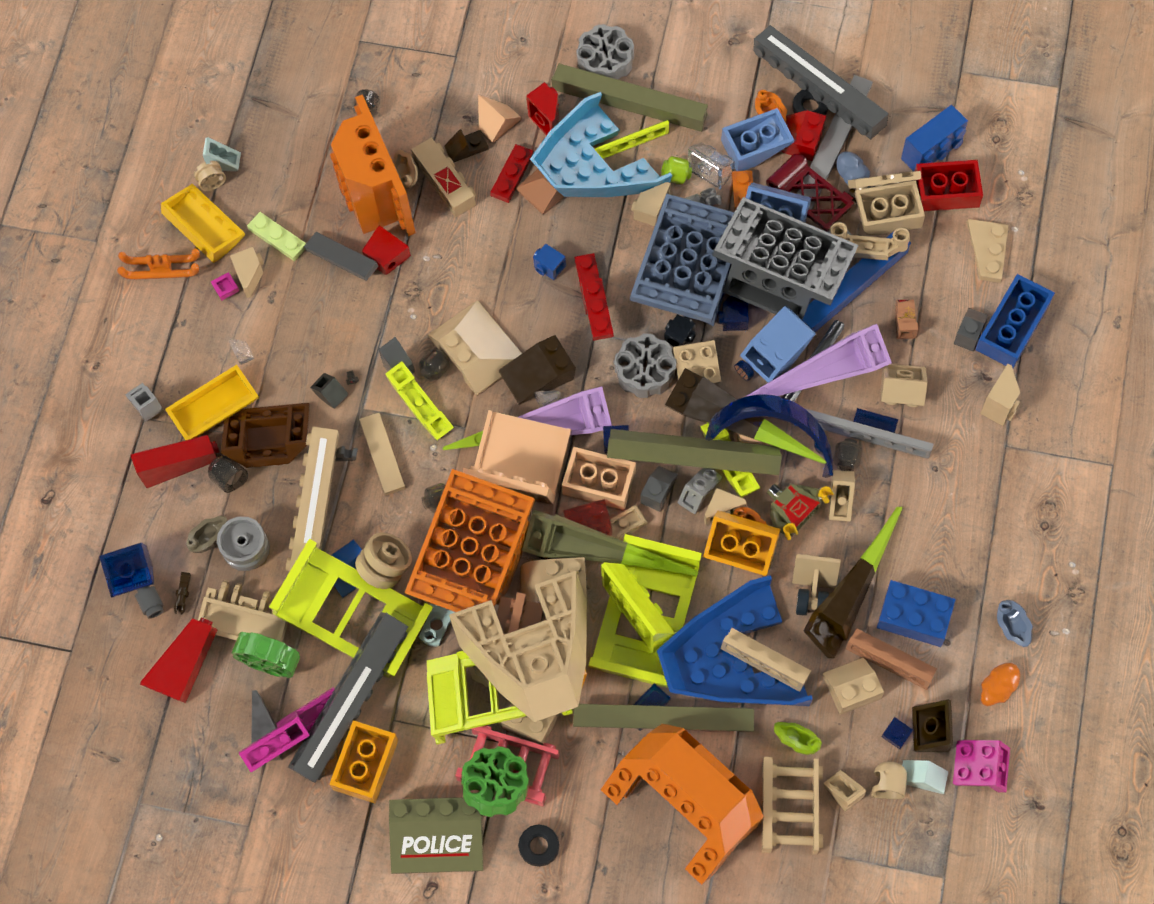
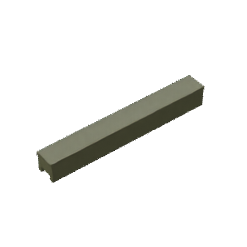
(630, 97)
(694, 452)

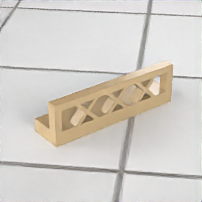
(765, 659)

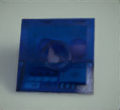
(127, 569)

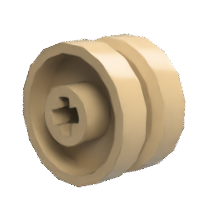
(383, 560)

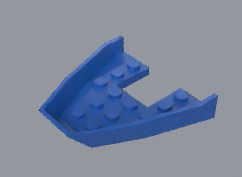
(701, 669)

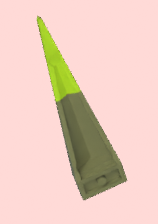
(563, 538)

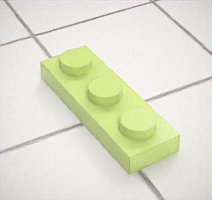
(276, 236)

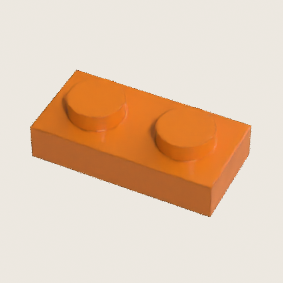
(740, 184)

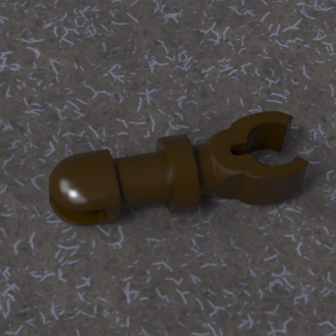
(182, 593)

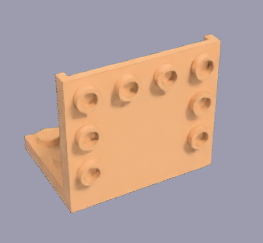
(521, 455)

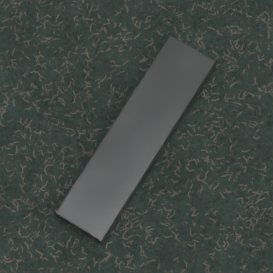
(341, 256)

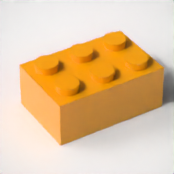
(741, 543)
(364, 762)

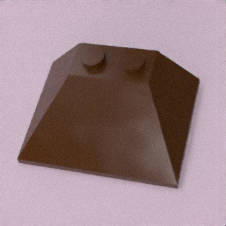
(266, 434)

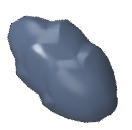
(851, 167)
(1014, 622)

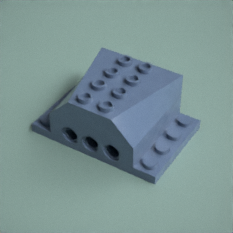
(679, 263)

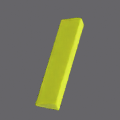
(633, 139)

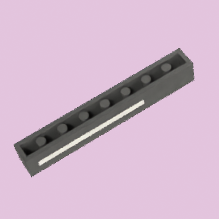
(820, 82)
(348, 697)

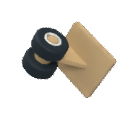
(816, 573)

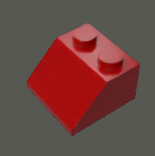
(543, 107)
(807, 131)

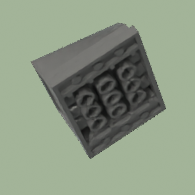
(781, 259)

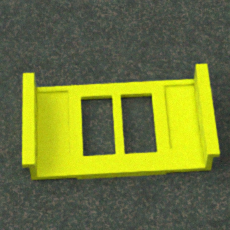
(309, 586)
(631, 656)
(450, 698)

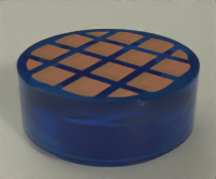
(744, 370)

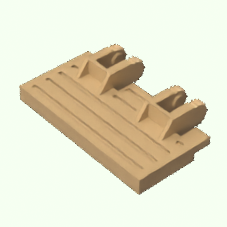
(240, 614)

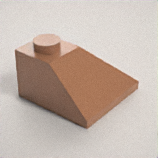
(539, 192)

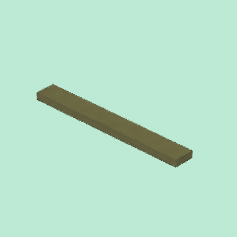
(652, 716)

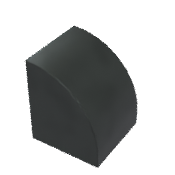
(329, 390)

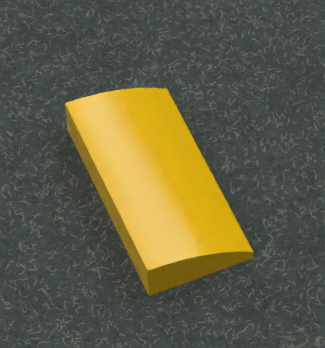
(202, 222)
(212, 403)

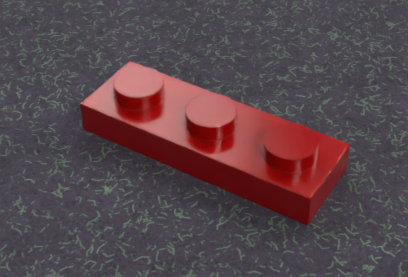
(511, 173)

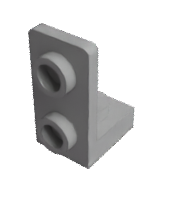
(698, 488)

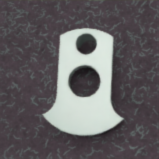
(436, 613)

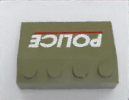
(435, 836)

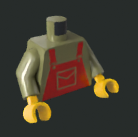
(795, 506)

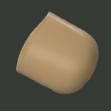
(892, 780)

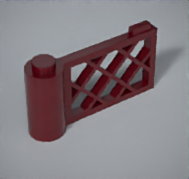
(793, 172)

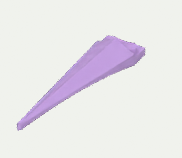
(849, 357)

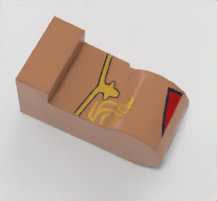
(905, 319)

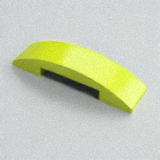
(418, 401)
(742, 482)

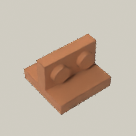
(518, 613)

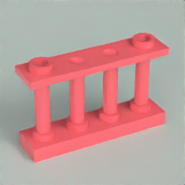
(547, 751)

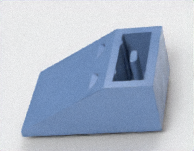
(778, 344)

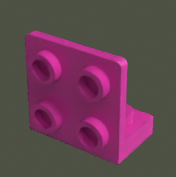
(982, 764)

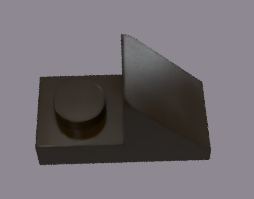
(463, 146)

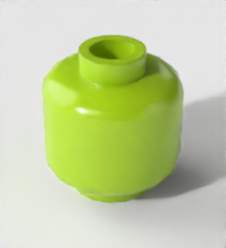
(678, 168)

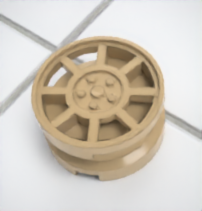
(209, 175)

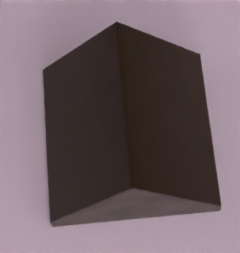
(933, 727)

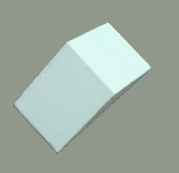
(224, 155)
(925, 775)

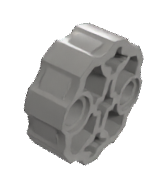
(610, 40)
(662, 356)

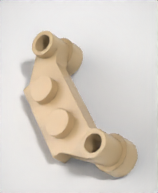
(874, 247)

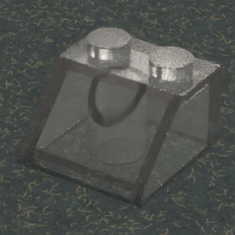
(710, 164)

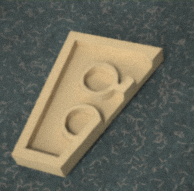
(883, 180)
(989, 248)

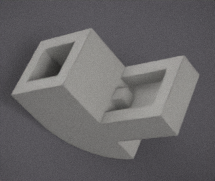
(144, 402)

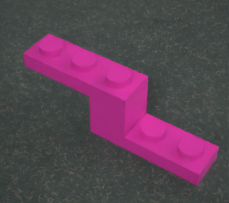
(287, 734)

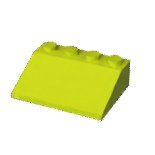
(636, 606)

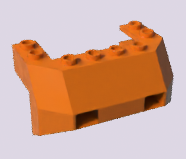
(696, 787)

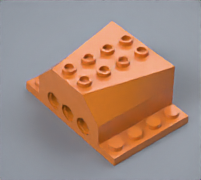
(368, 174)
(471, 544)

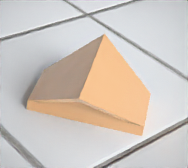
(495, 118)

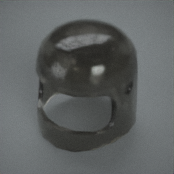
(222, 469)

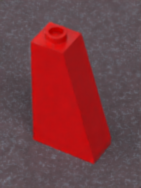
(173, 460)
(181, 662)

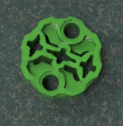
(265, 654)
(511, 787)

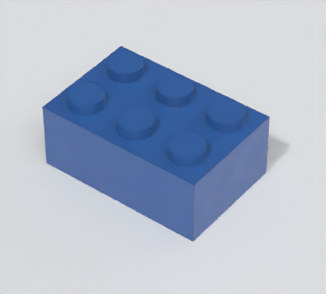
(935, 138)
(916, 613)

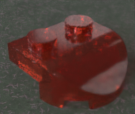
(591, 515)

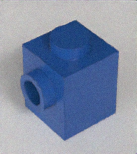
(549, 261)

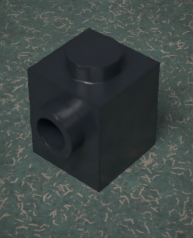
(680, 331)

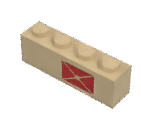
(444, 177)

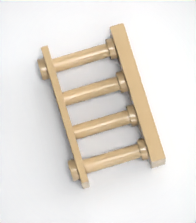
(771, 816)

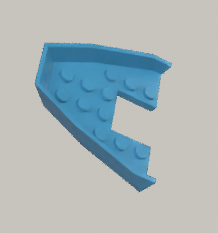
(576, 167)

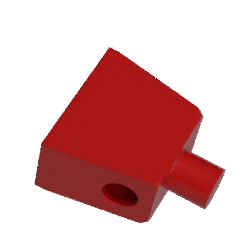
(386, 250)

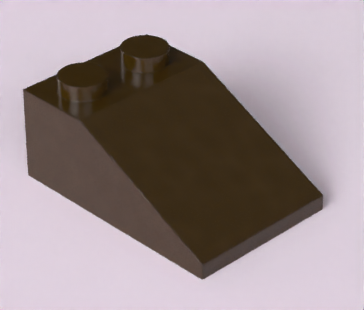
(538, 369)

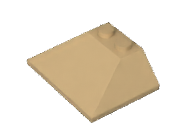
(475, 346)

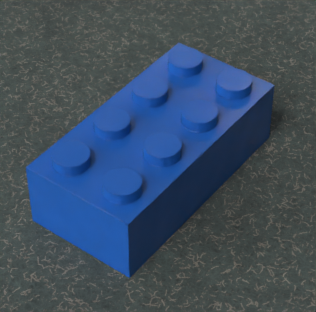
(1014, 321)

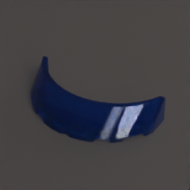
(778, 408)

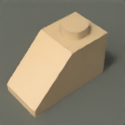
(649, 204)
(248, 269)
(843, 488)

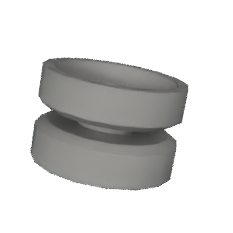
(243, 543)

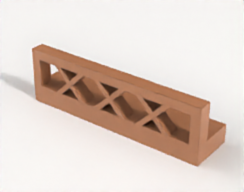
(891, 658)

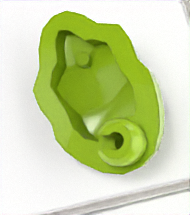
(797, 737)

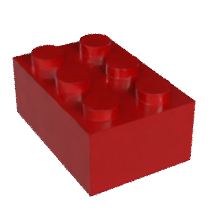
(949, 185)

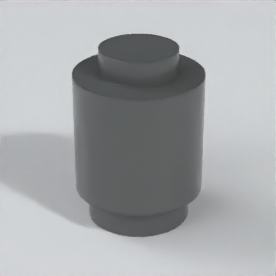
(149, 602)

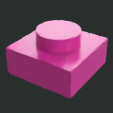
(225, 286)

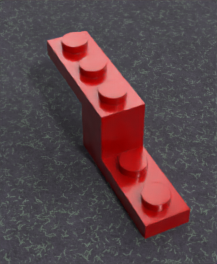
(593, 297)

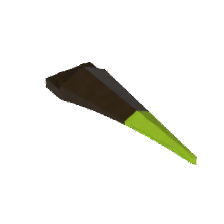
(702, 399)
(836, 614)

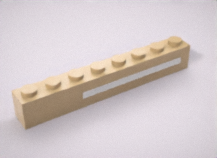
(315, 490)

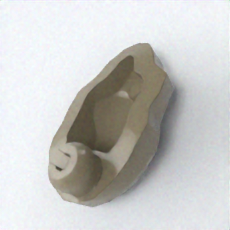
(205, 534)

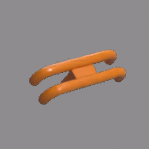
(159, 266)

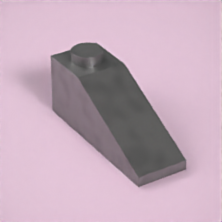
(261, 720)

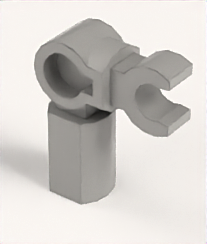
(707, 197)

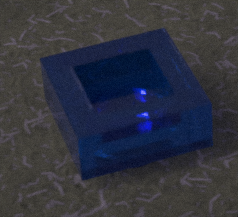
(897, 733)

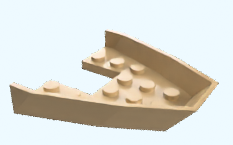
(537, 665)

